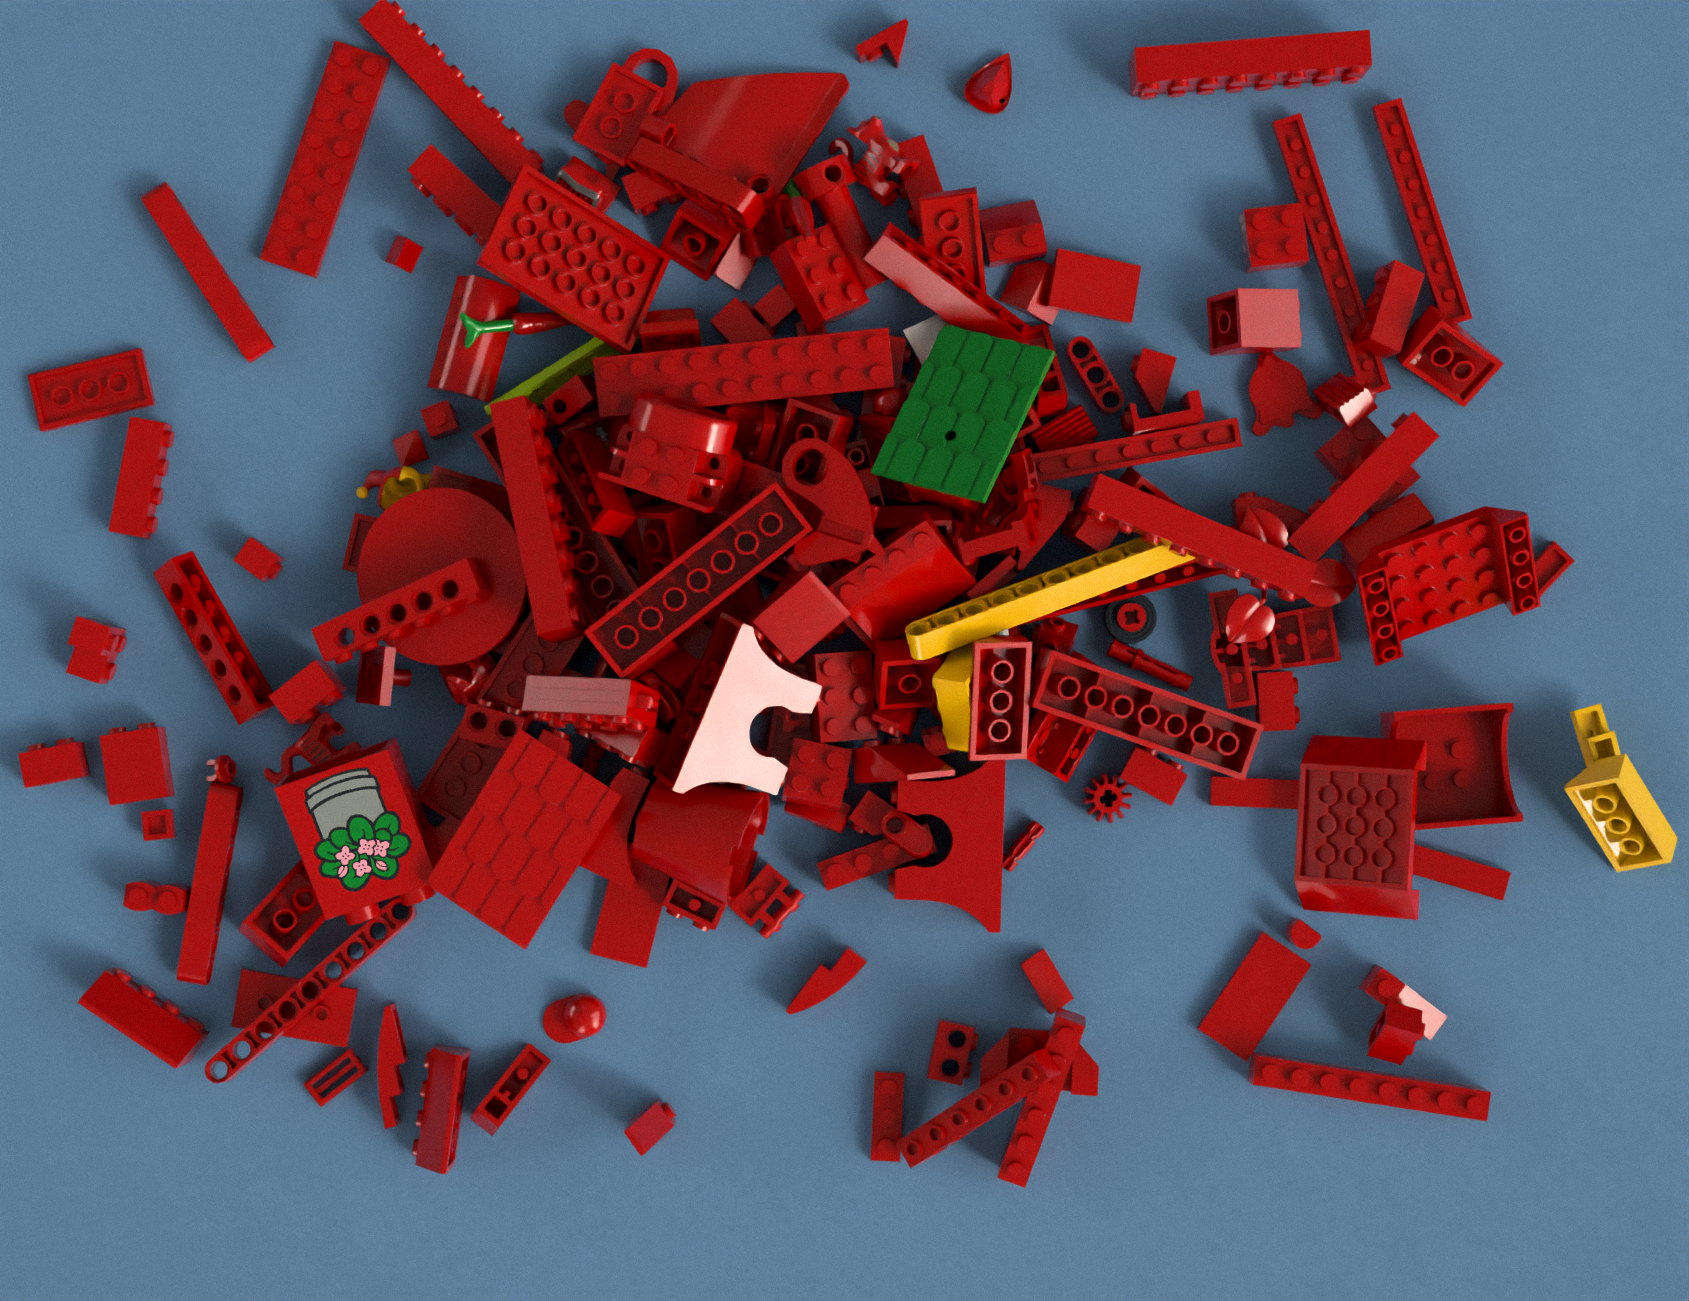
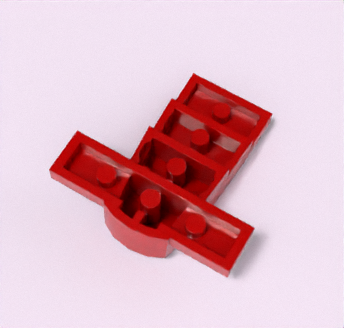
(1296, 640)

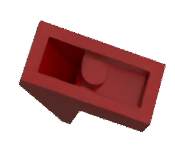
(890, 39)

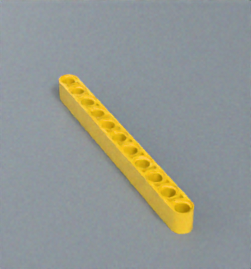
(1037, 596)

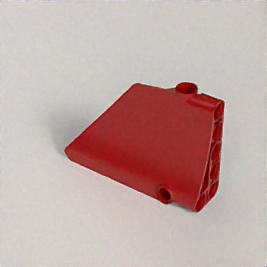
(737, 139)

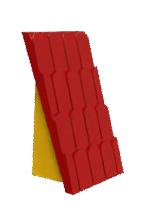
(523, 839)

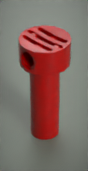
(828, 187)

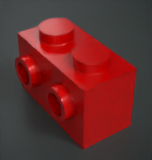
(687, 902)

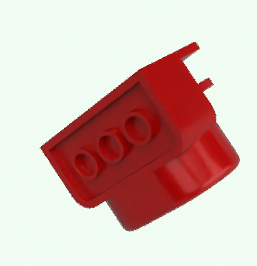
(677, 453)

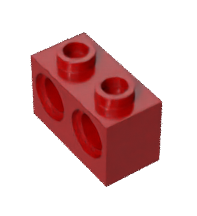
(493, 733)
(944, 1050)

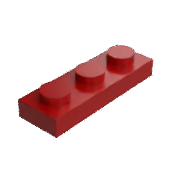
(887, 1115)

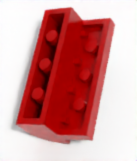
(474, 369)
(1057, 742)

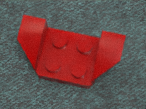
(1021, 1042)

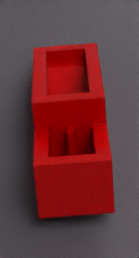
(827, 981)

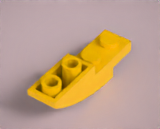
(1593, 734)

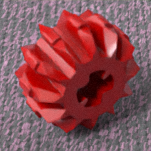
(1114, 804)

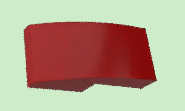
(820, 817)

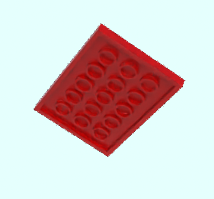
(573, 259)

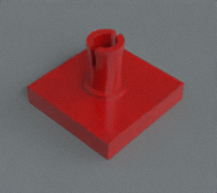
(378, 676)

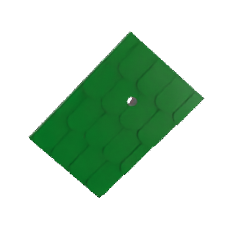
(962, 417)

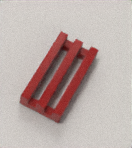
(356, 1061)

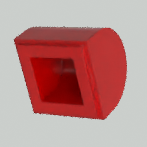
(1302, 935)

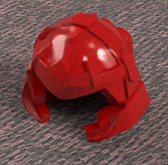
(467, 679)

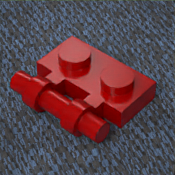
(760, 895)

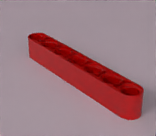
(207, 272)
(210, 883)

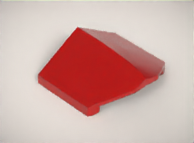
(1029, 291)

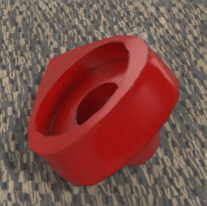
(990, 86)

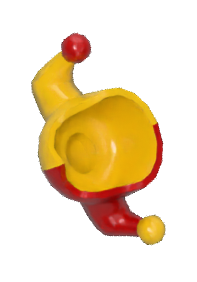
(393, 484)

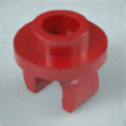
(224, 769)

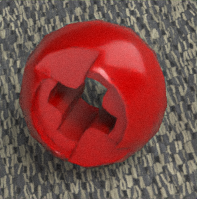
(889, 401)

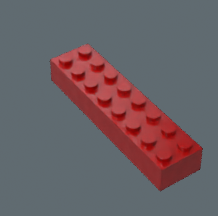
(1249, 63)
(538, 519)
(698, 580)
(1143, 713)

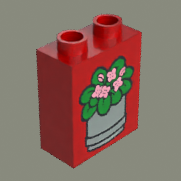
(360, 831)

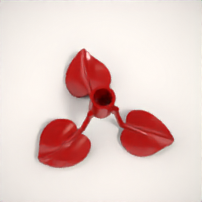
(1250, 619)

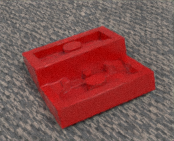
(771, 230)
(993, 581)

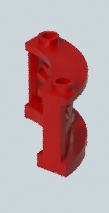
(1018, 527)

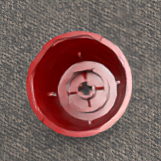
(702, 836)

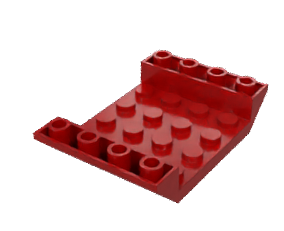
(1446, 576)
(1358, 825)

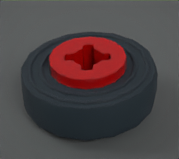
(1121, 620)

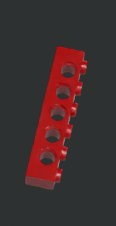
(332, 634)
(215, 637)
(978, 1107)

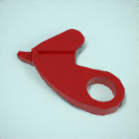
(576, 109)
(841, 495)

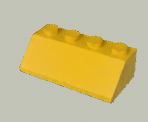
(1622, 814)

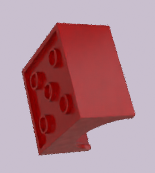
(1465, 764)

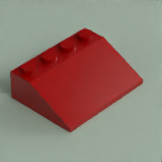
(905, 583)

